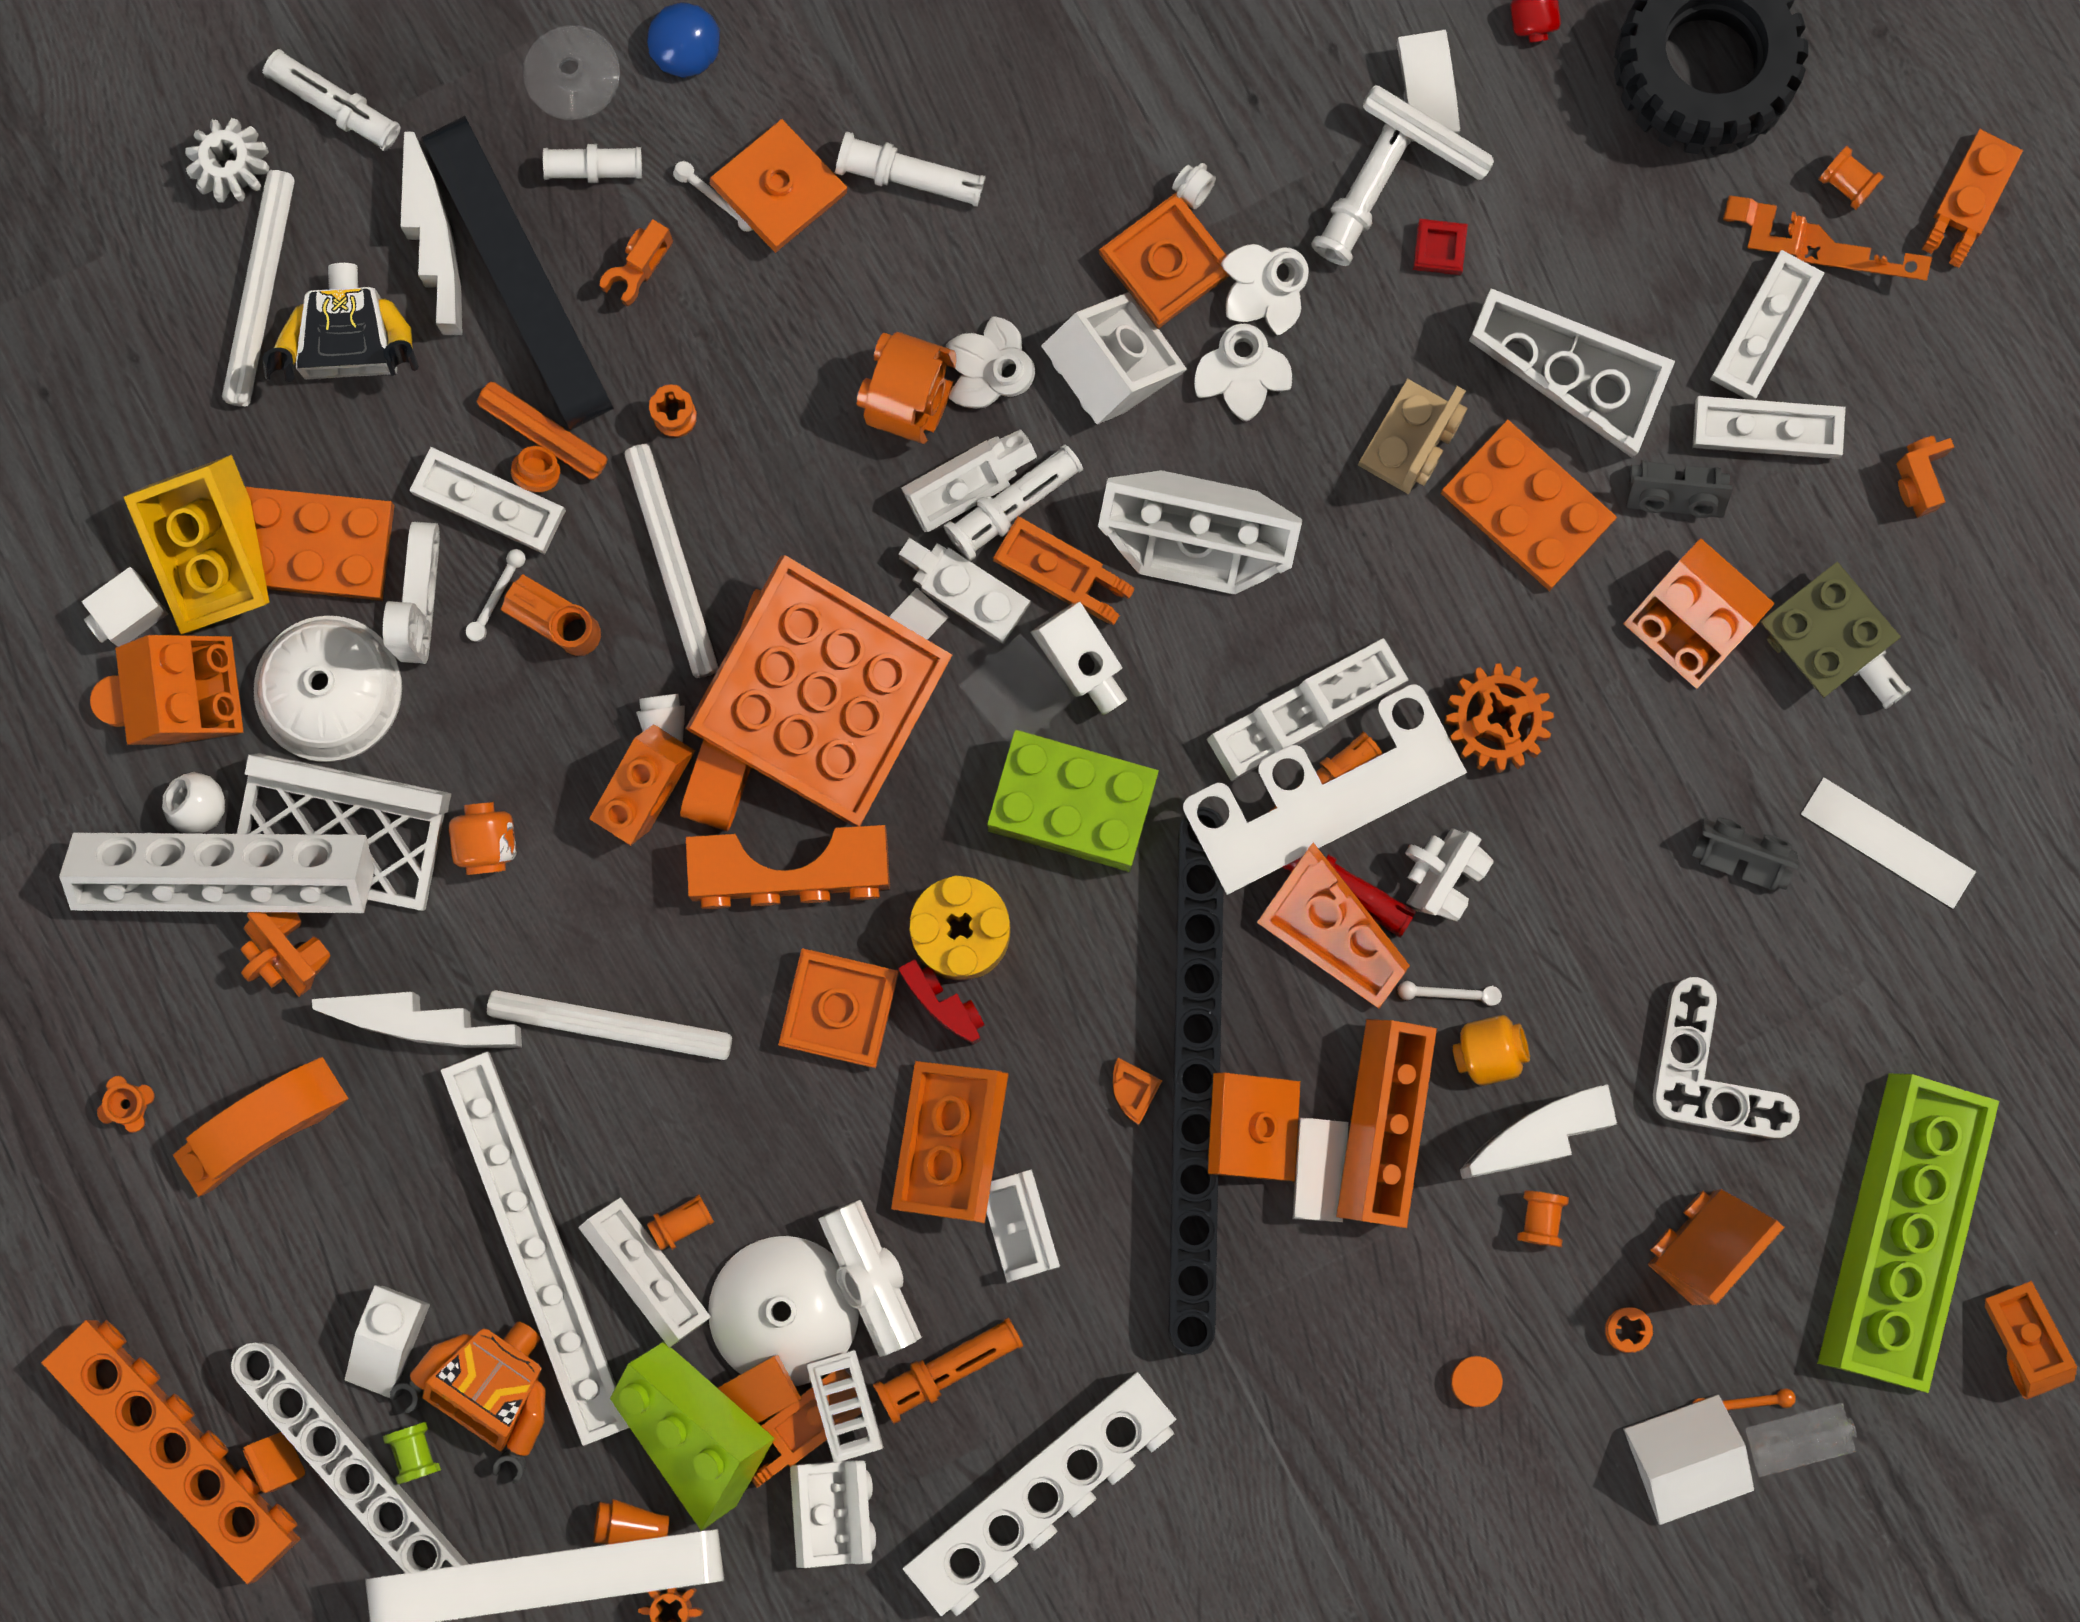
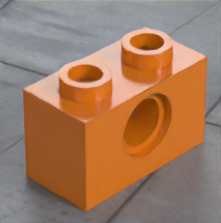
(642, 784)

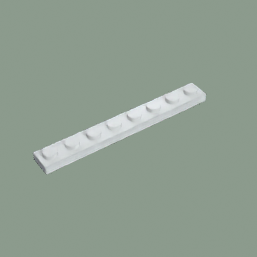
(535, 1246)

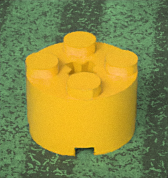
(960, 899)

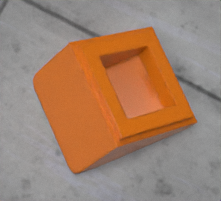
(274, 1462)

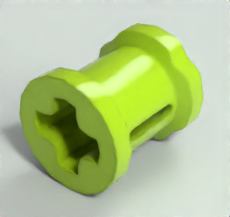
(411, 1453)

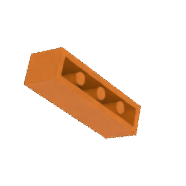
(1386, 1122)

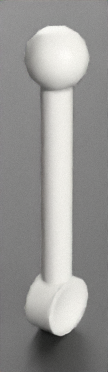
(685, 173)
(476, 630)
(1489, 996)

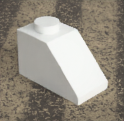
(385, 1339)

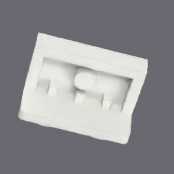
(832, 1513)

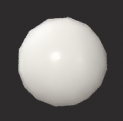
(193, 803)

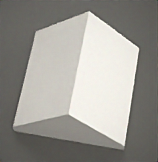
(1690, 1459)

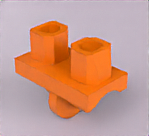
(295, 965)

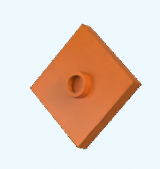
(778, 185)
(1166, 260)
(838, 1008)
(1254, 1127)

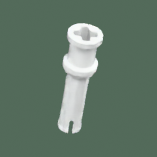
(887, 165)
(1352, 213)
(995, 514)

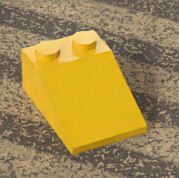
(202, 543)

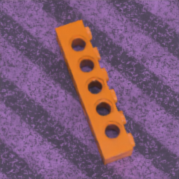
(76, 1366)

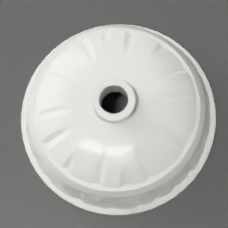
(349, 711)

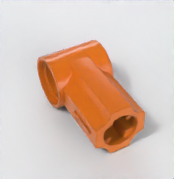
(549, 615)

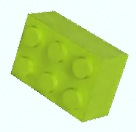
(1072, 800)

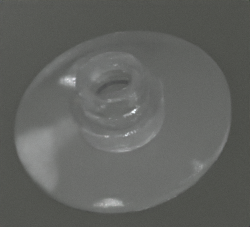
(575, 94)

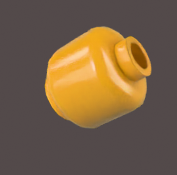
(1491, 1050)

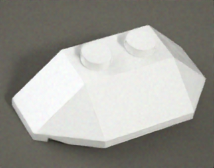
(1198, 530)

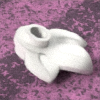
(1258, 288)
(982, 362)
(1239, 378)

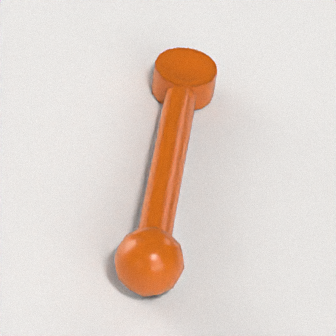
(1784, 1398)

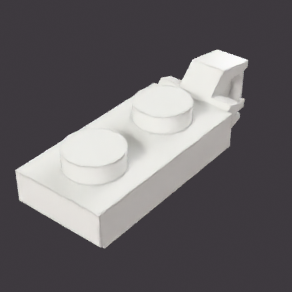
(966, 479)
(965, 589)

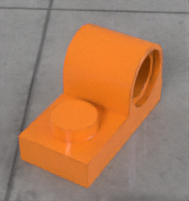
(2033, 1343)

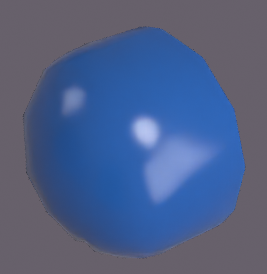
(683, 39)

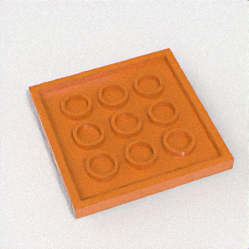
(819, 691)

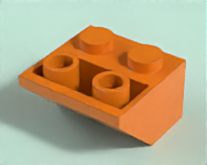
(1698, 613)
(178, 689)

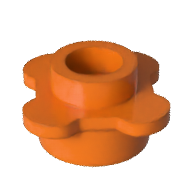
(111, 1107)

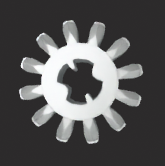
(218, 147)

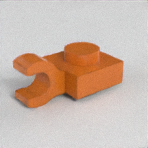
(645, 252)

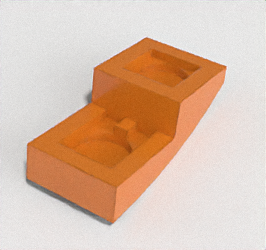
(762, 1390)

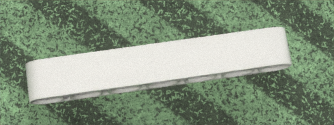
(347, 1452)
(546, 1579)

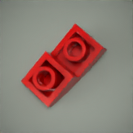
(956, 1017)

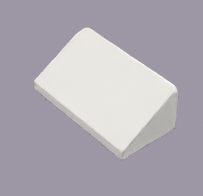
(1319, 1169)

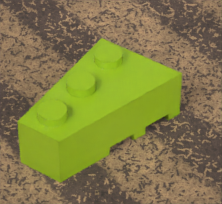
(691, 1432)

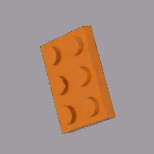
(1528, 505)
(323, 542)
(949, 1141)

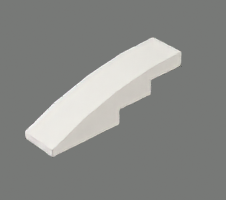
(426, 220)
(1308, 708)
(401, 1017)

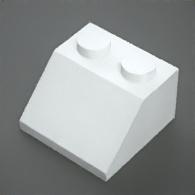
(1112, 357)

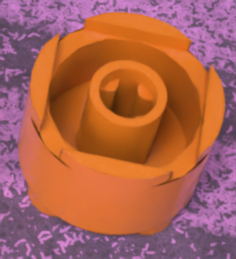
(907, 386)

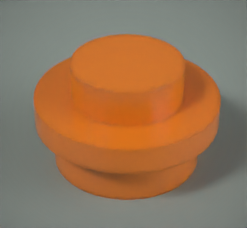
(535, 469)

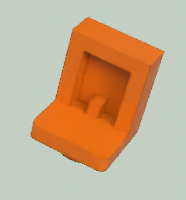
(1918, 481)

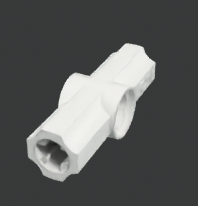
(869, 1278)

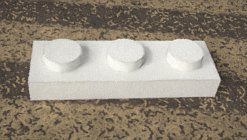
(1767, 326)
(1769, 427)
(487, 500)
(644, 1272)

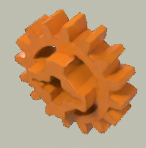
(1518, 709)

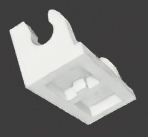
(1020, 1227)

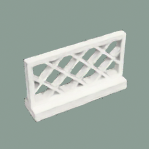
(354, 790)

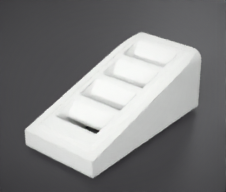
(857, 1447)

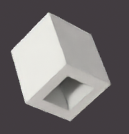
(123, 608)

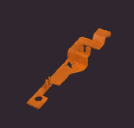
(1804, 234)

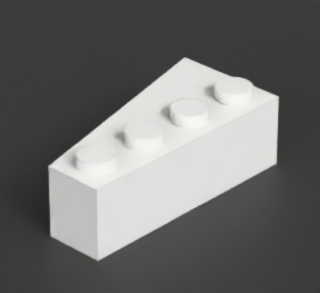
(1579, 368)

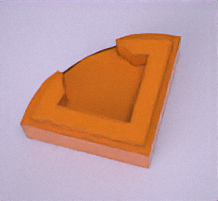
(1133, 1089)

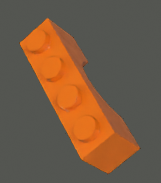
(851, 863)

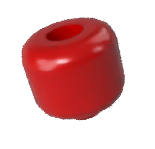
(1535, 18)

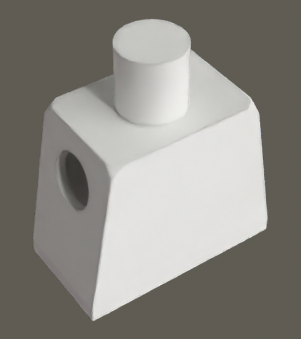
(1065, 640)

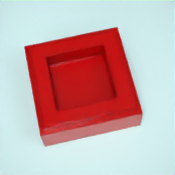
(1440, 246)

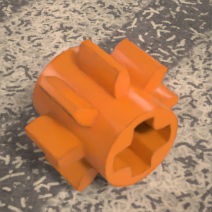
(669, 1597)

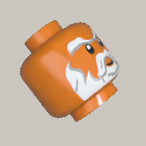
(482, 839)

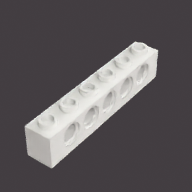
(217, 872)
(932, 1566)

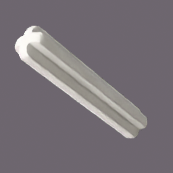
(1428, 132)

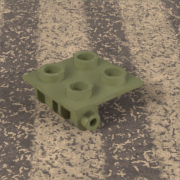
(1829, 629)

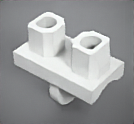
(1439, 868)

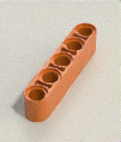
(716, 781)

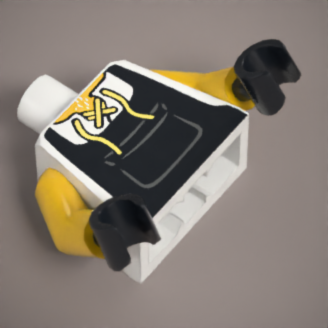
(342, 333)

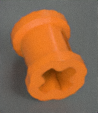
(1851, 177)
(659, 407)
(1543, 1218)

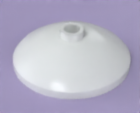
(775, 1272)

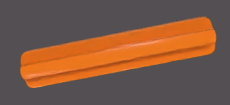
(542, 430)

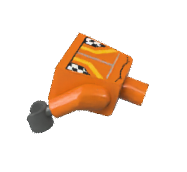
(486, 1388)

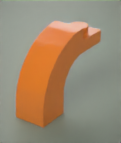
(257, 1123)

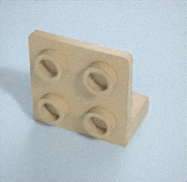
(1408, 437)

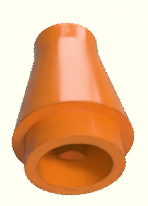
(623, 1523)

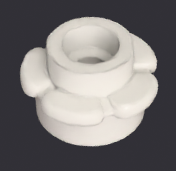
(1194, 185)

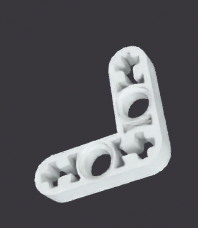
(409, 622)
(1692, 1074)

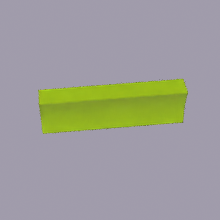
(1908, 1231)

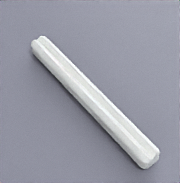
(258, 288)
(671, 561)
(609, 1025)

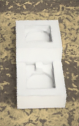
(1429, 76)

